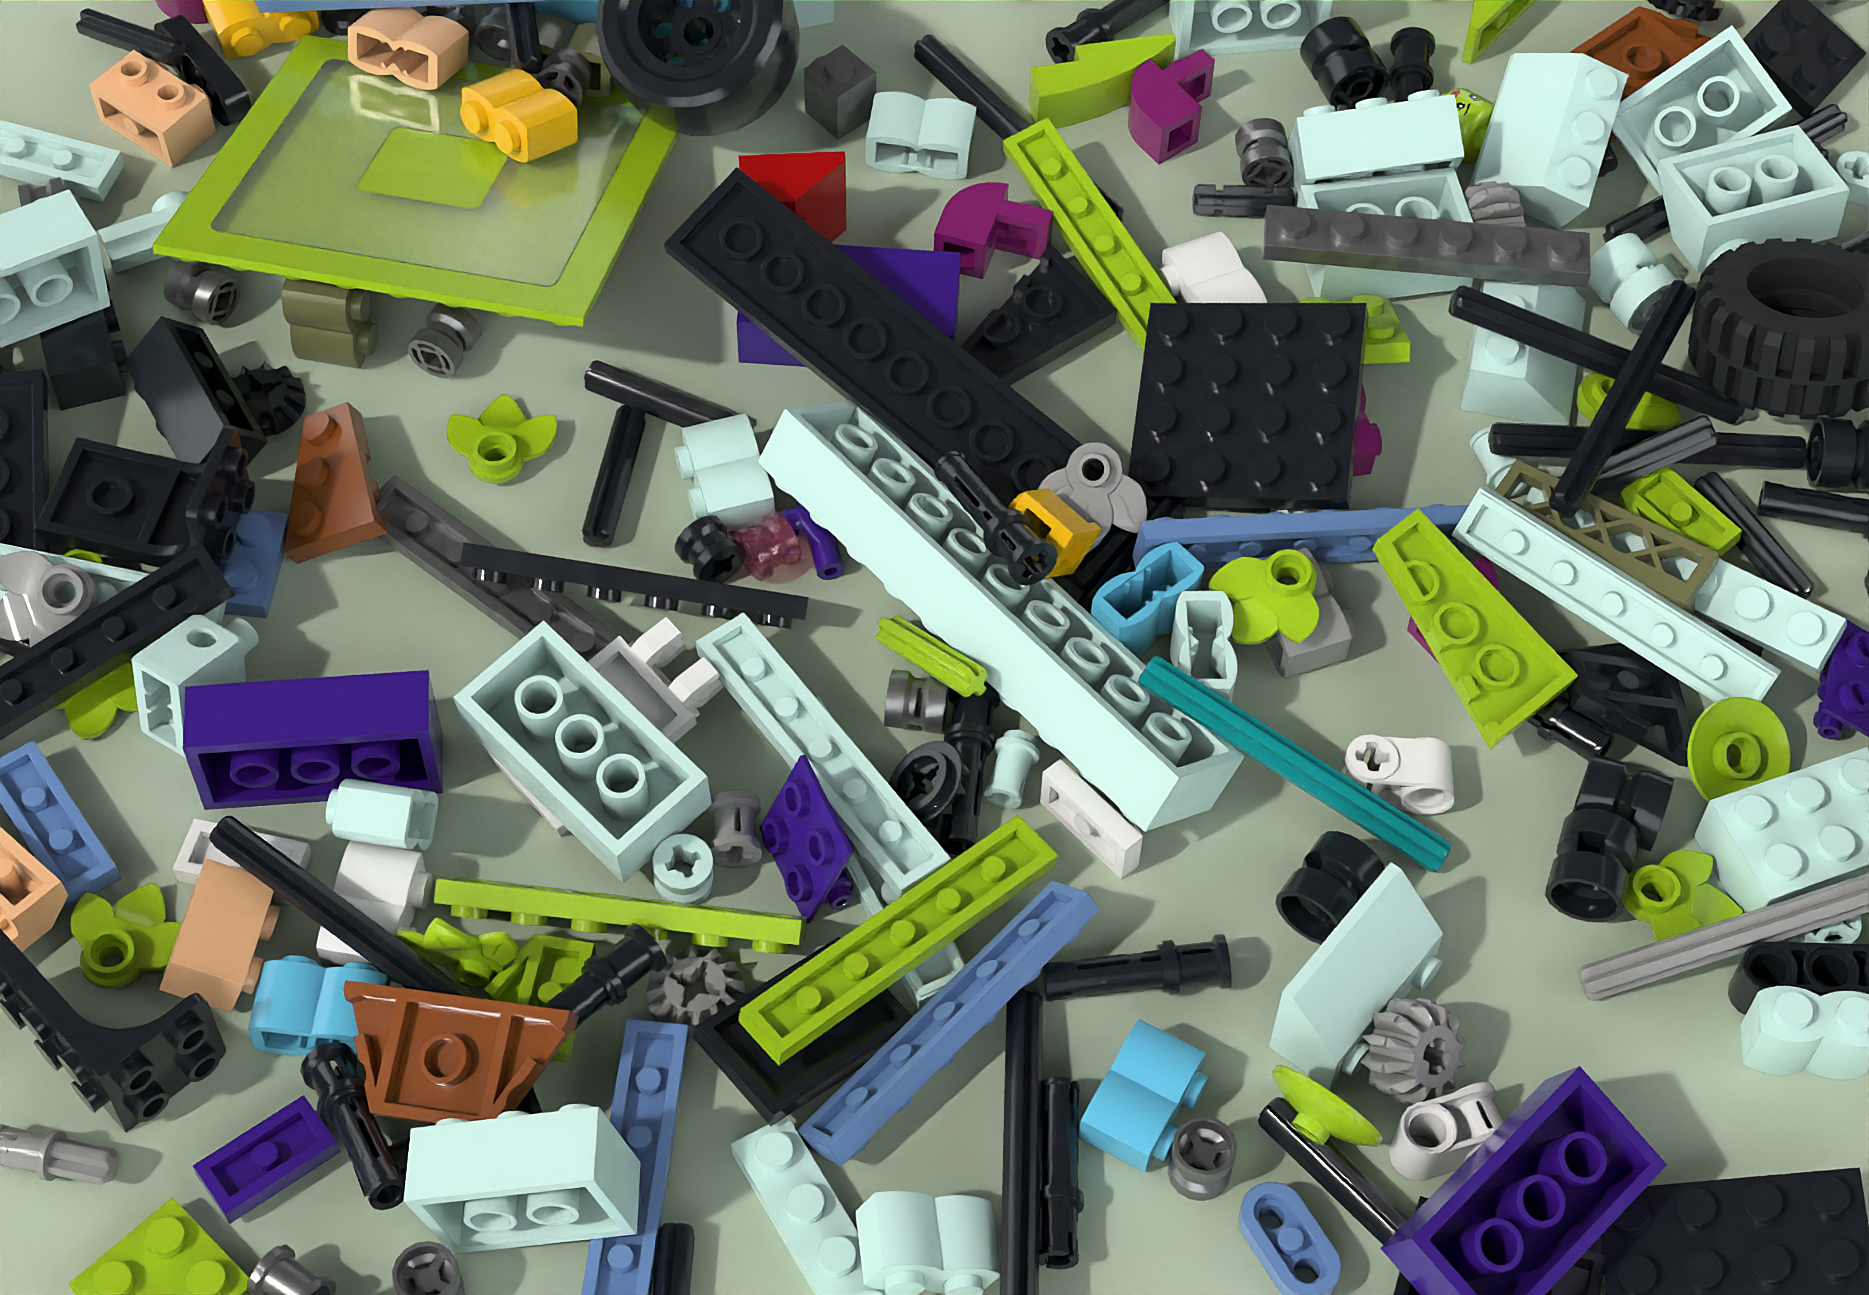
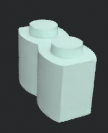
(920, 135)
(725, 472)
(1202, 640)
(382, 814)
(1800, 1030)
(927, 1243)

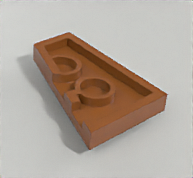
(332, 487)

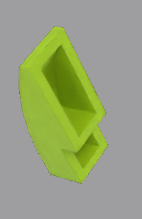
(1095, 80)

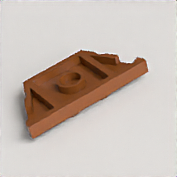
(1643, 46)
(450, 1053)

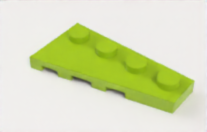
(1477, 636)

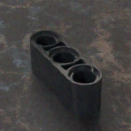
(1797, 966)

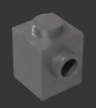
(839, 91)

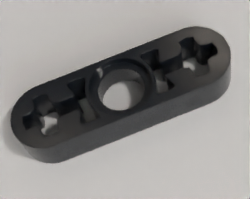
(208, 71)

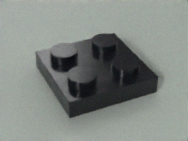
(1802, 53)

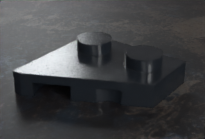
(1632, 701)

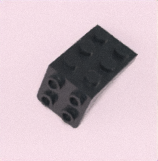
(146, 503)
(116, 1069)

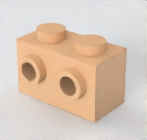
(153, 108)
(220, 936)

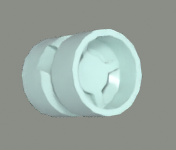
(1629, 280)

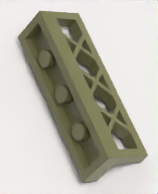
(1618, 522)

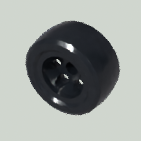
(720, 82)

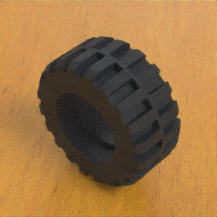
(1785, 328)

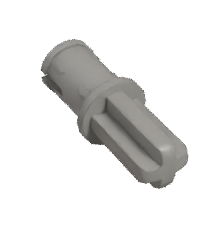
(56, 1156)

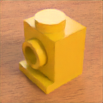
(1068, 533)

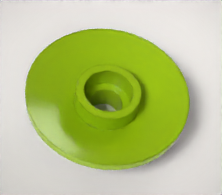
(1755, 743)
(1323, 1112)

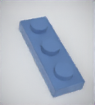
(53, 824)

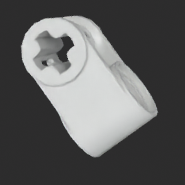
(1404, 771)
(1454, 1125)

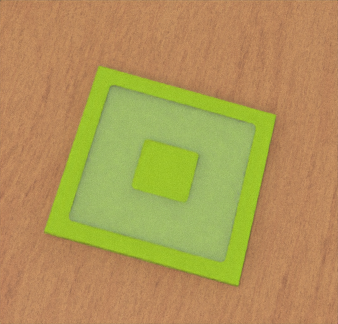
(394, 195)

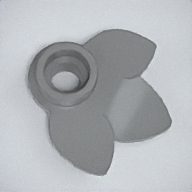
(1106, 501)
(33, 604)

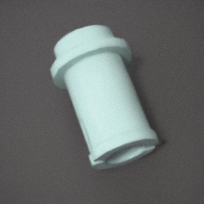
(1494, 465)
(1016, 755)

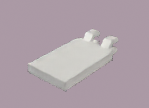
(636, 675)

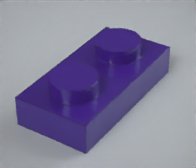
(266, 1159)

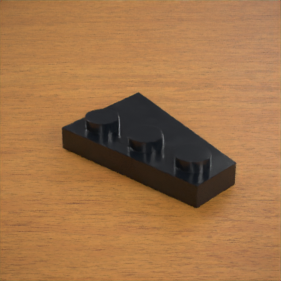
(1040, 320)

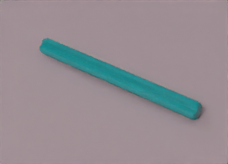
(1294, 764)

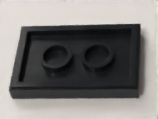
(814, 1069)

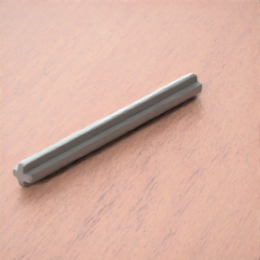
(1725, 938)

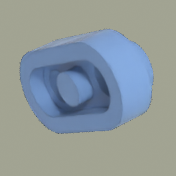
(1291, 1246)

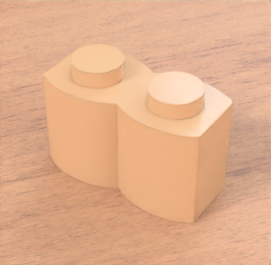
(409, 46)

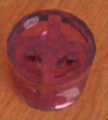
(769, 546)

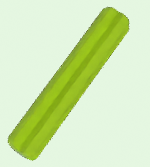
(932, 656)

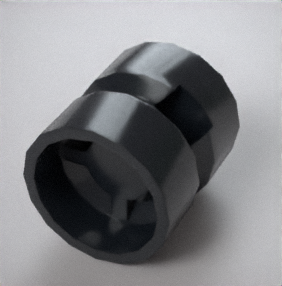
(1344, 62)
(1838, 454)
(1645, 793)
(1593, 865)
(1328, 884)

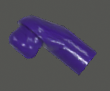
(820, 540)

